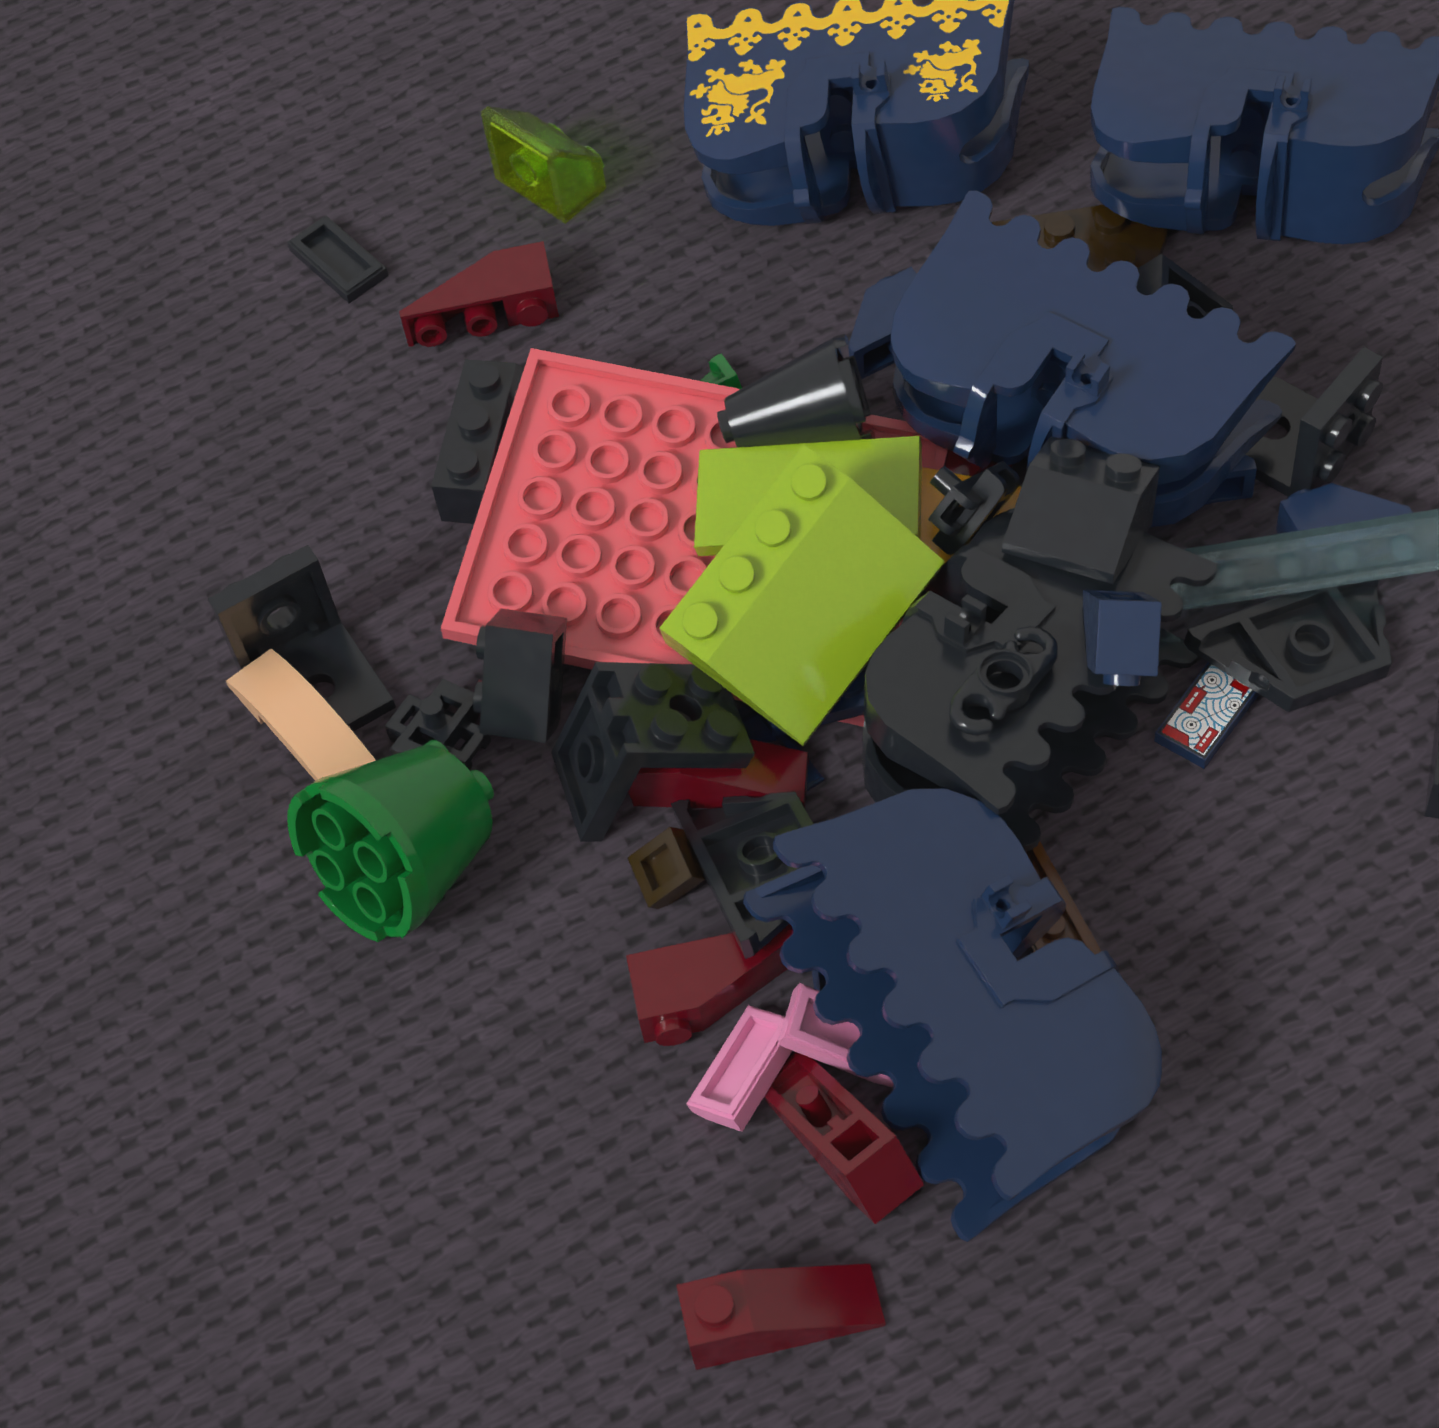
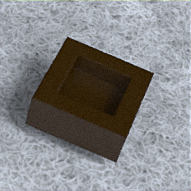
(666, 868)

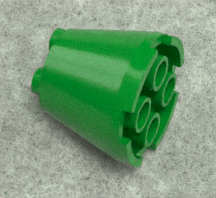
(392, 836)

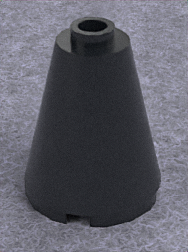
(800, 402)

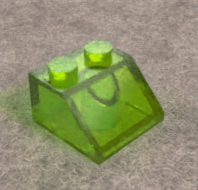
(542, 162)

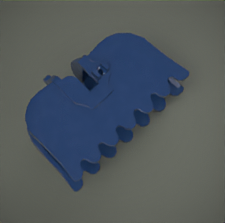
(1306, 125)
(1032, 345)
(919, 942)

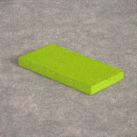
(738, 477)

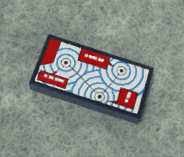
(1205, 716)

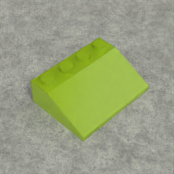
(801, 595)

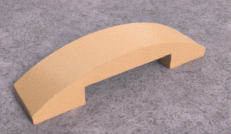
(298, 716)

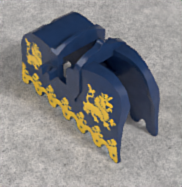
(892, 91)

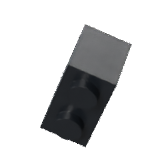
(520, 675)

